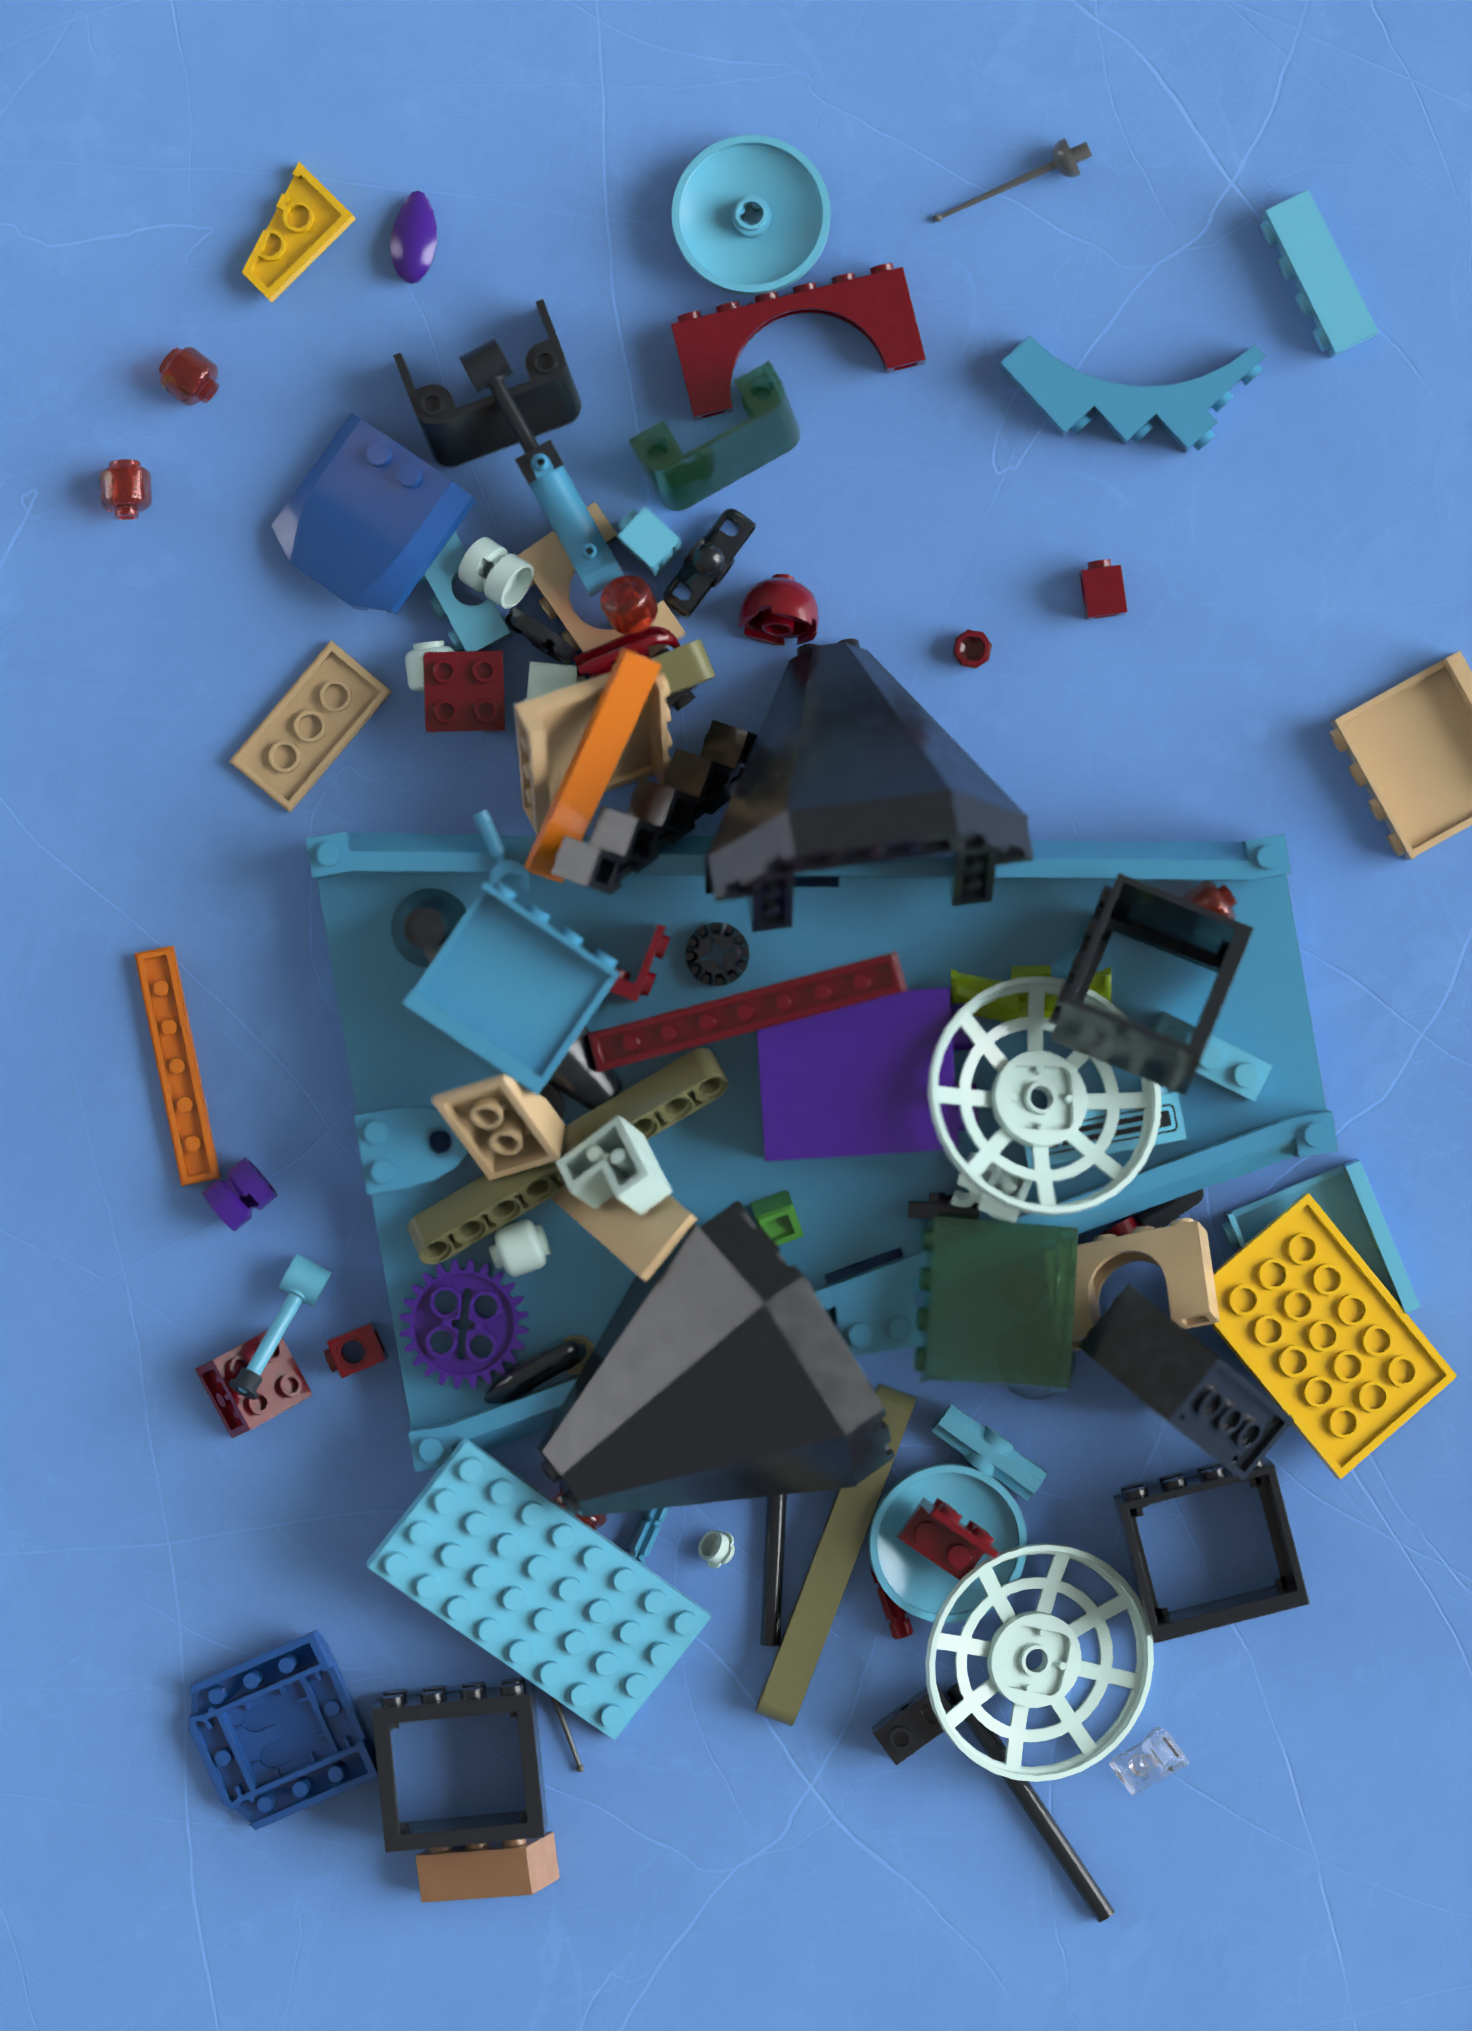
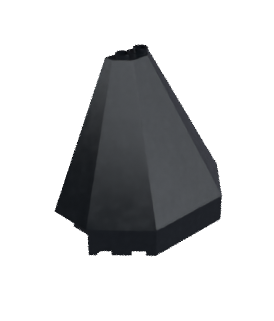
(851, 779)
(715, 1387)

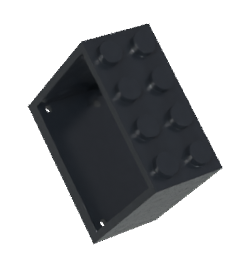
(1169, 926)
(1185, 1383)
(1285, 1595)
(471, 1700)

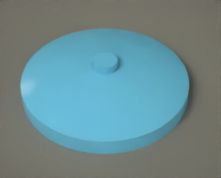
(751, 214)
(912, 1578)

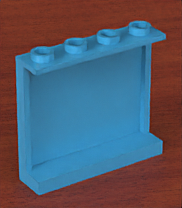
(513, 986)

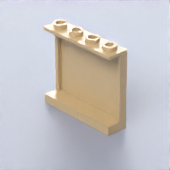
(554, 725)
(1415, 755)

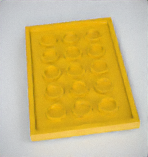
(1325, 1336)

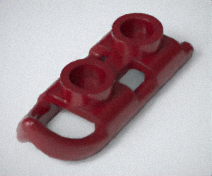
(599, 659)

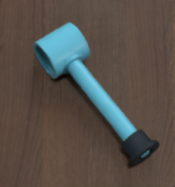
(302, 1284)

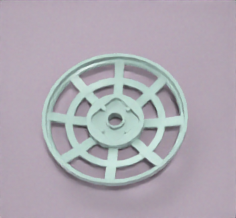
(1025, 1122)
(1057, 1671)

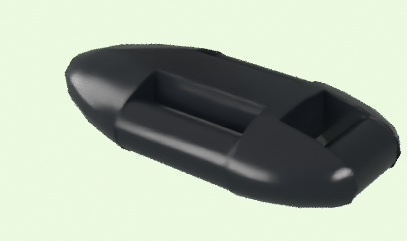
(535, 1371)

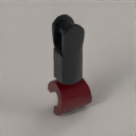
(1159, 1215)

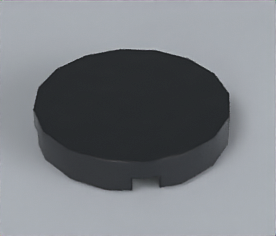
(540, 636)

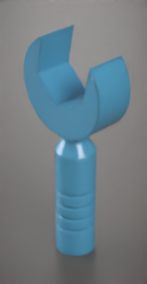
(498, 851)

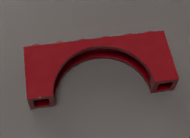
(873, 304)

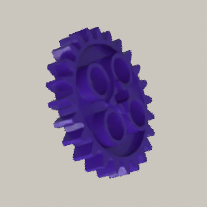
(500, 1328)

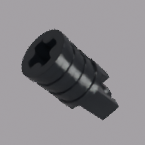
(940, 1206)

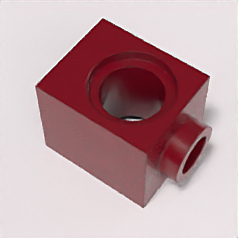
(1103, 590)
(372, 1344)

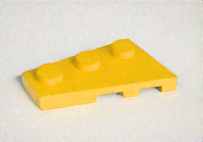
(298, 233)

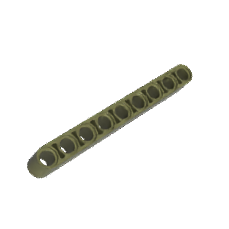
(490, 1204)
(828, 1576)

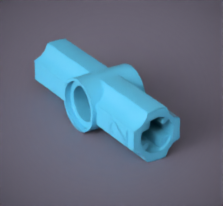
(989, 1451)

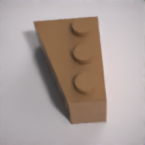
(487, 1869)

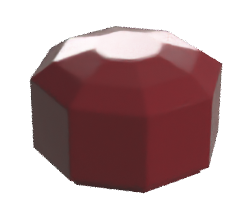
(972, 649)

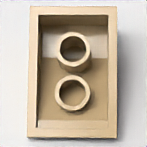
(503, 1125)

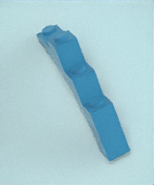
(1180, 409)

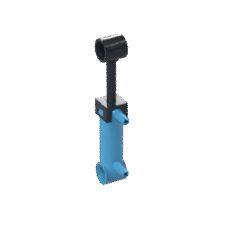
(547, 476)

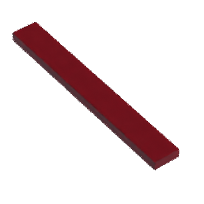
(747, 1011)

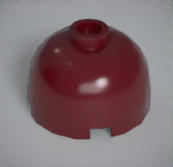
(779, 610)

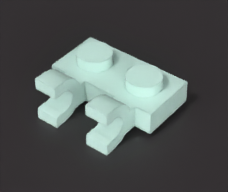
(999, 1180)

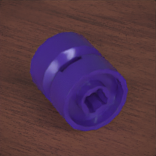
(239, 1194)

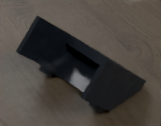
(480, 427)

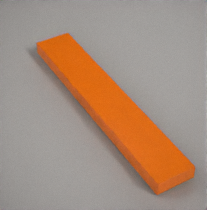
(594, 759)
(177, 1065)

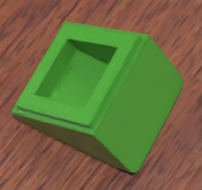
(778, 1217)

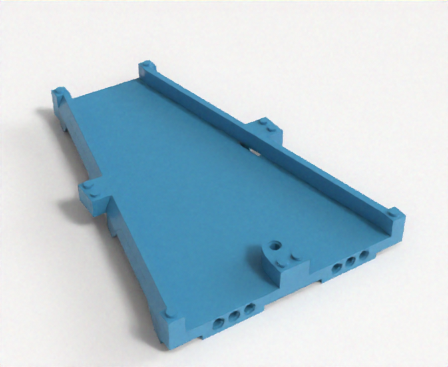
(717, 1154)

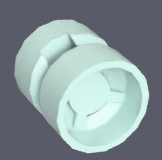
(494, 571)

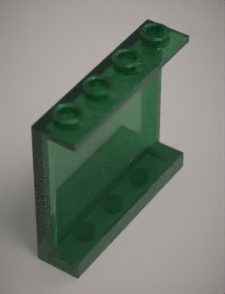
(997, 1303)

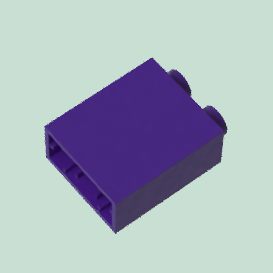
(859, 1079)

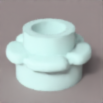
(716, 1548)

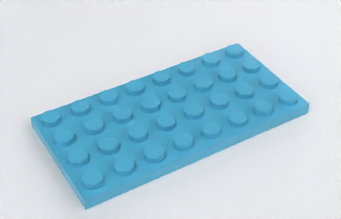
(538, 1588)

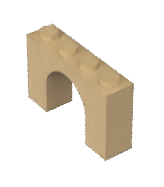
(553, 578)
(1178, 1249)

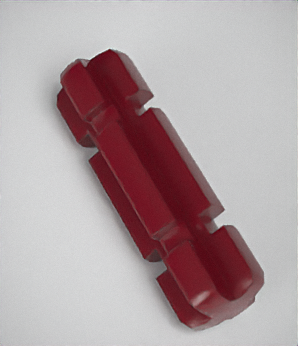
(900, 1625)

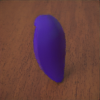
(414, 238)

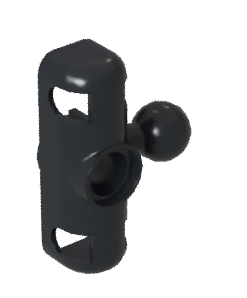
(708, 562)

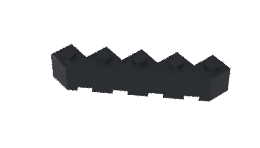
(657, 812)

